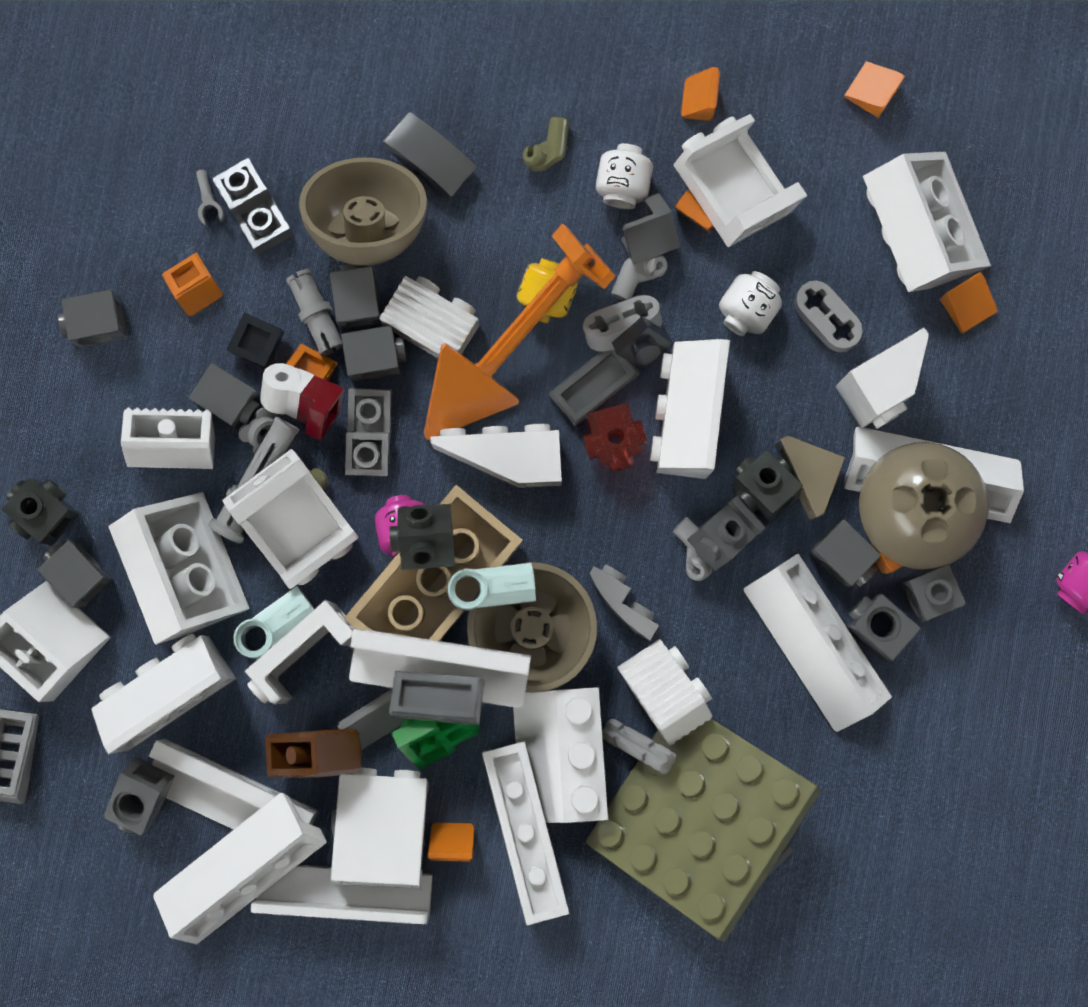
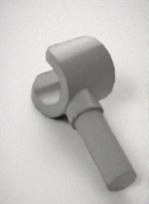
(207, 198)

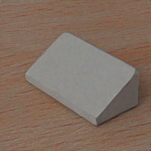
(372, 720)

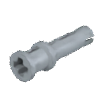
(281, 434)

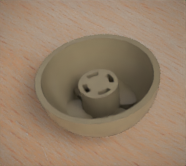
(363, 210)
(907, 522)
(566, 639)

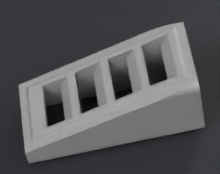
(23, 758)

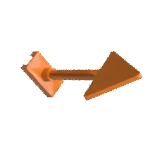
(466, 390)

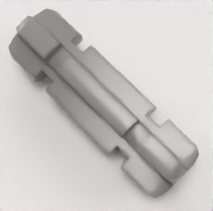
(638, 746)

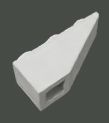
(514, 457)

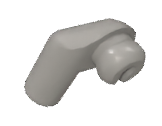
(632, 274)
(695, 567)

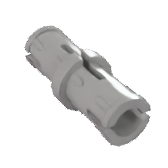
(315, 312)

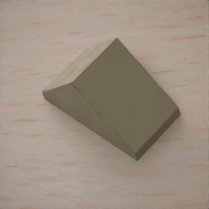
(814, 469)

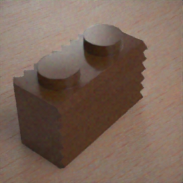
(313, 753)

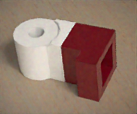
(301, 397)

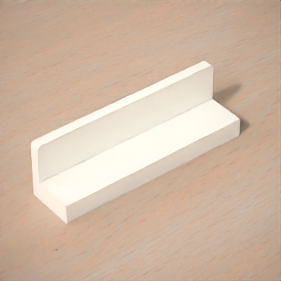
(999, 473)
(817, 643)
(381, 654)
(215, 788)
(525, 833)
(236, 870)
(311, 893)

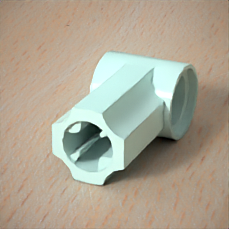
(497, 586)
(275, 620)

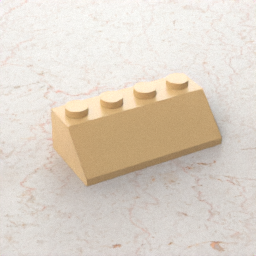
(417, 599)

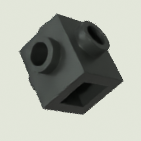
(766, 486)
(38, 510)
(424, 536)

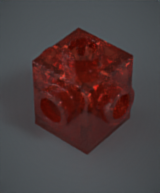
(614, 422)

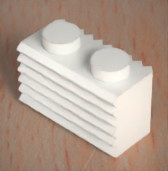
(428, 318)
(168, 438)
(665, 690)

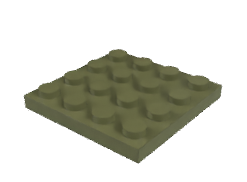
(706, 826)

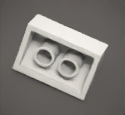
(925, 220)
(690, 408)
(177, 567)
(160, 693)
(565, 752)

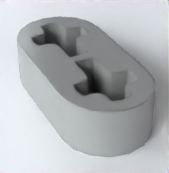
(835, 309)
(618, 319)

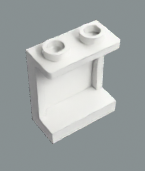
(735, 181)
(291, 519)
(294, 645)
(379, 829)

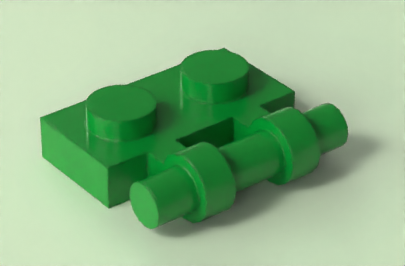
(430, 741)

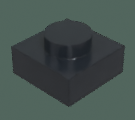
(255, 341)
(642, 343)

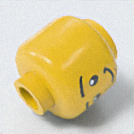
(535, 279)

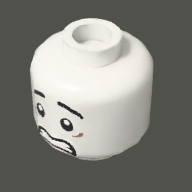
(624, 176)
(750, 303)

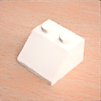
(883, 384)

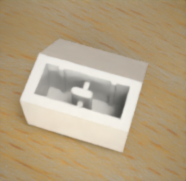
(46, 642)

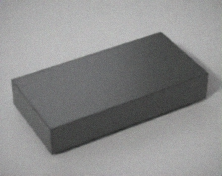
(593, 385)
(436, 697)

